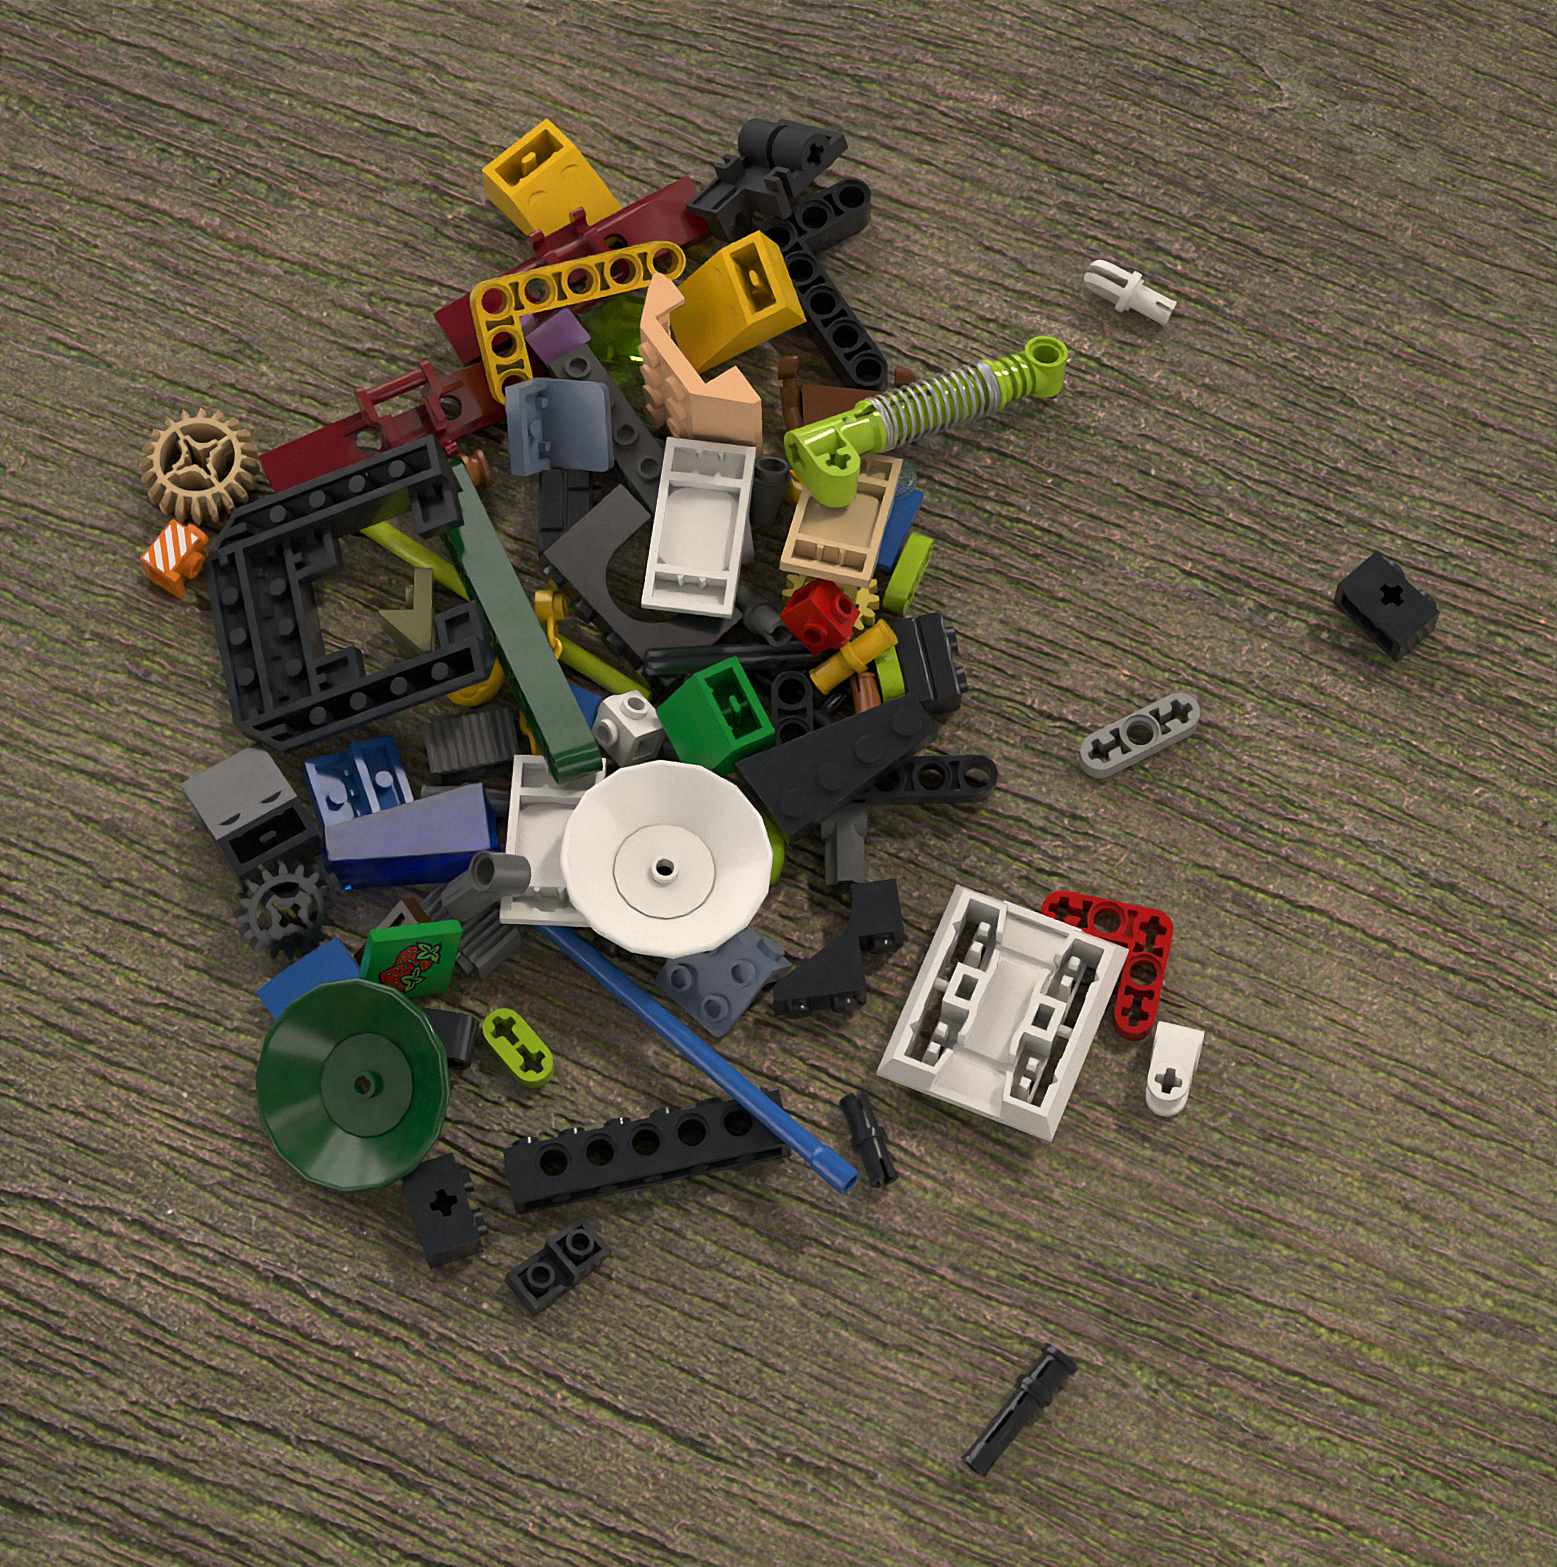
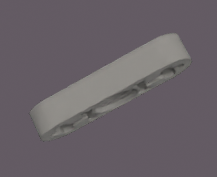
(1173, 730)

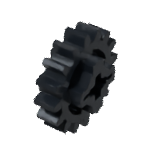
(293, 894)

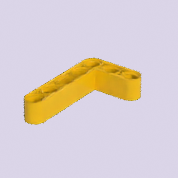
(556, 295)

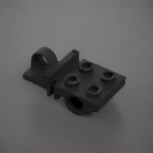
(772, 164)

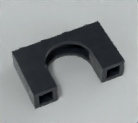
(579, 568)

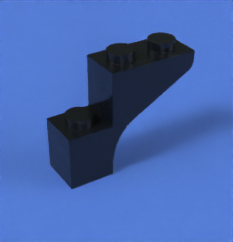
(836, 973)

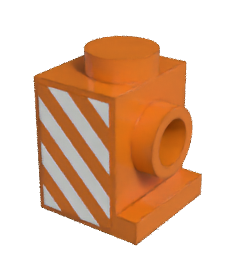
(175, 557)

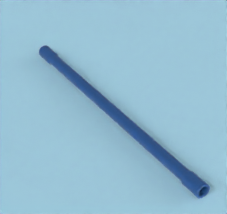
(820, 1157)

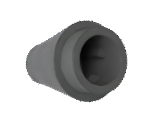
(768, 489)

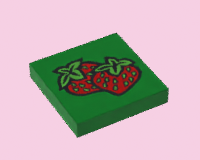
(412, 957)

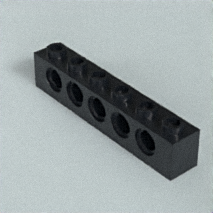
(629, 1171)

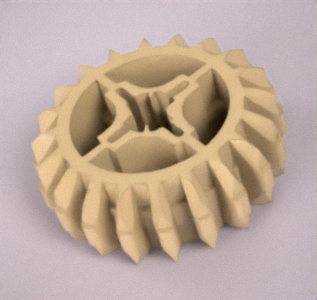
(176, 488)

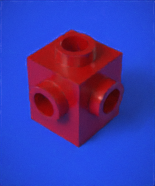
(820, 616)

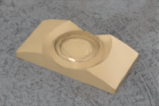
(845, 540)

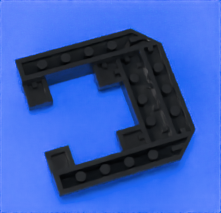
(268, 614)

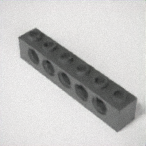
(635, 451)

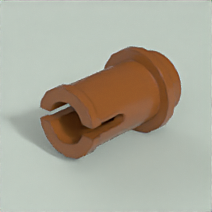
(866, 693)

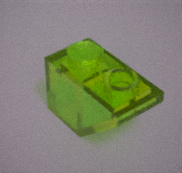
(616, 330)

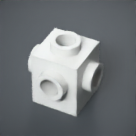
(628, 729)

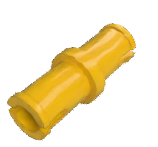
(853, 657)

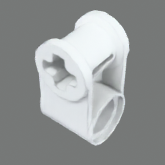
(1173, 1062)

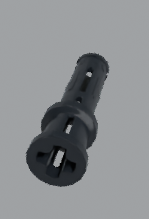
(1032, 1392)

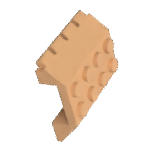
(677, 397)

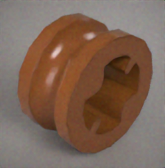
(477, 468)

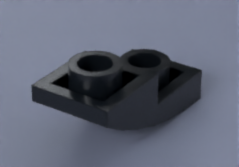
(558, 1266)

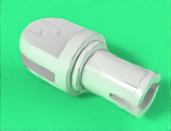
(1127, 291)

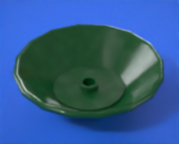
(315, 1093)

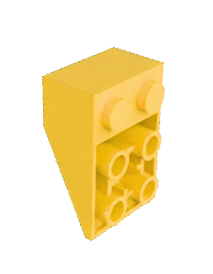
(546, 180)
(735, 303)

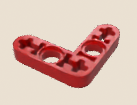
(1128, 936)

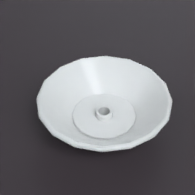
(676, 820)

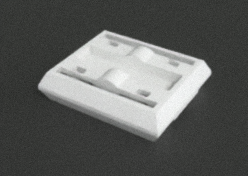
(1003, 1012)

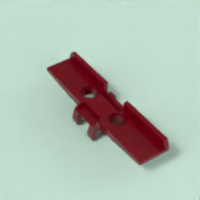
(652, 218)
(336, 444)

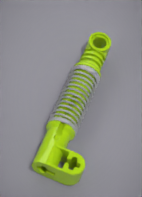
(879, 424)

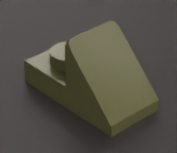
(415, 626)

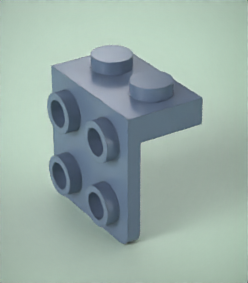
(559, 425)
(723, 981)

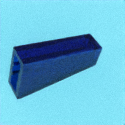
(413, 841)

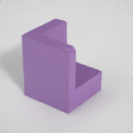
(554, 334)

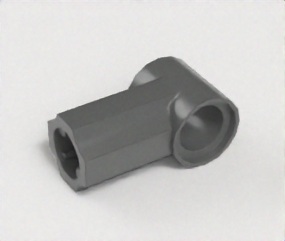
(844, 847)
(485, 882)

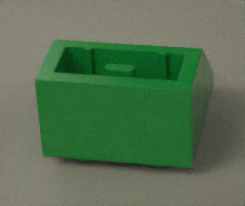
(716, 719)

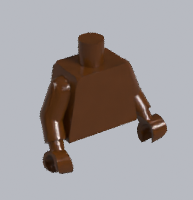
(821, 401)

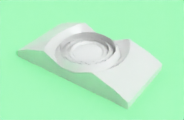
(699, 528)
(536, 832)

